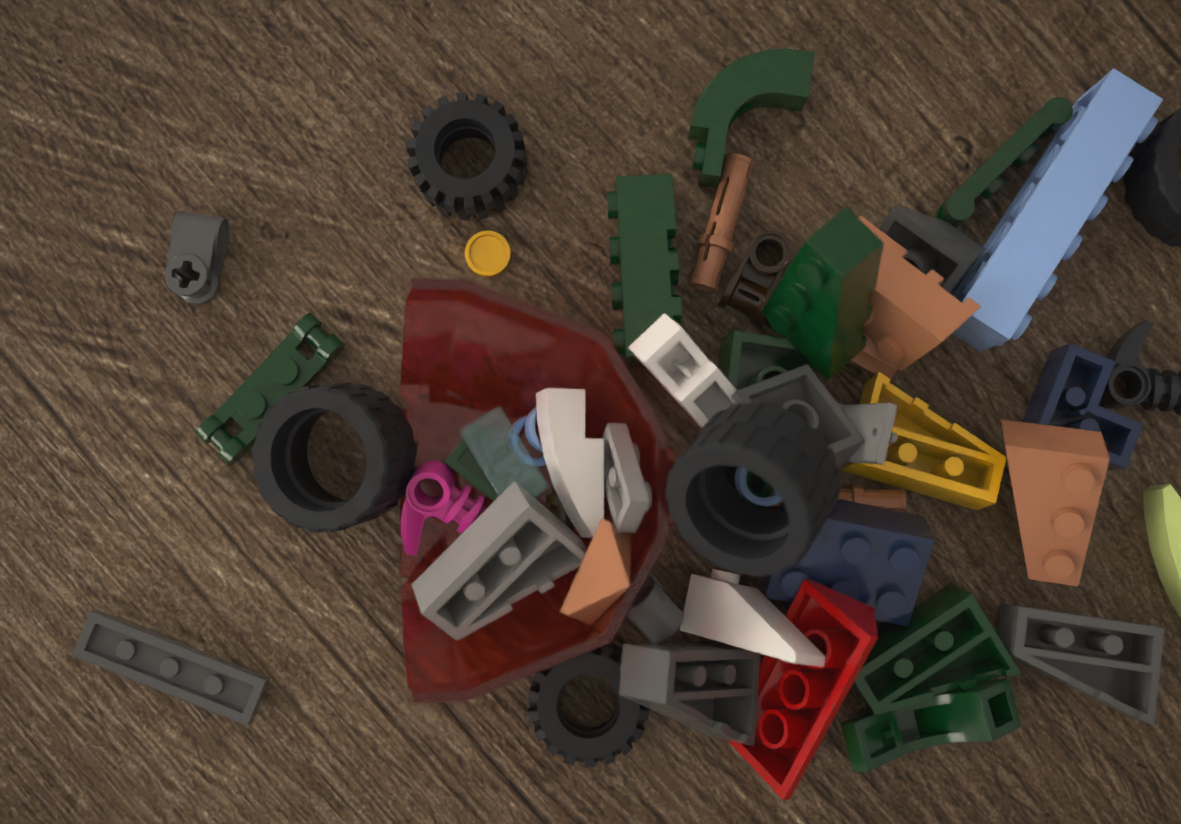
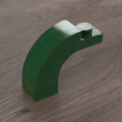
(755, 81)
(951, 717)

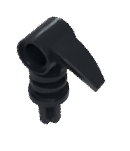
(1143, 385)

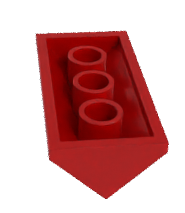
(801, 699)

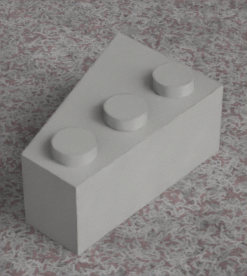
(497, 562)

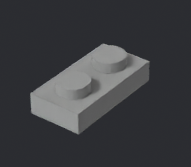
(623, 481)

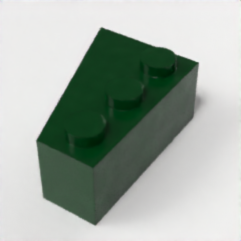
(827, 292)
(940, 651)

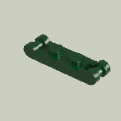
(1015, 150)
(279, 374)

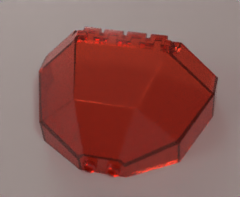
(458, 362)

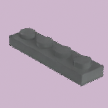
(171, 667)

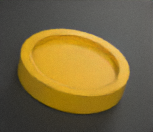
(487, 253)

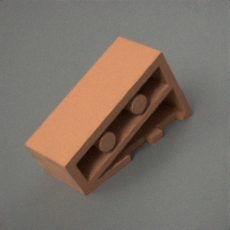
(909, 307)
(1056, 495)

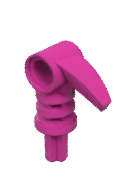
(448, 506)

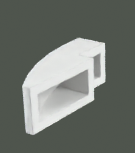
(683, 370)
(572, 459)

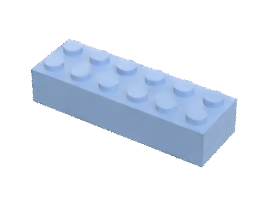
(1052, 207)

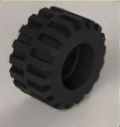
(459, 121)
(579, 742)

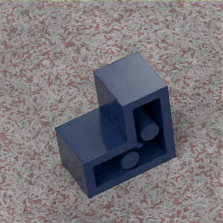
(1070, 398)

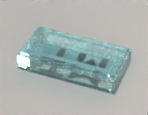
(502, 454)

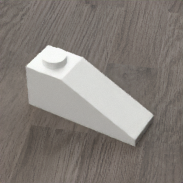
(743, 618)

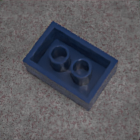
(864, 555)

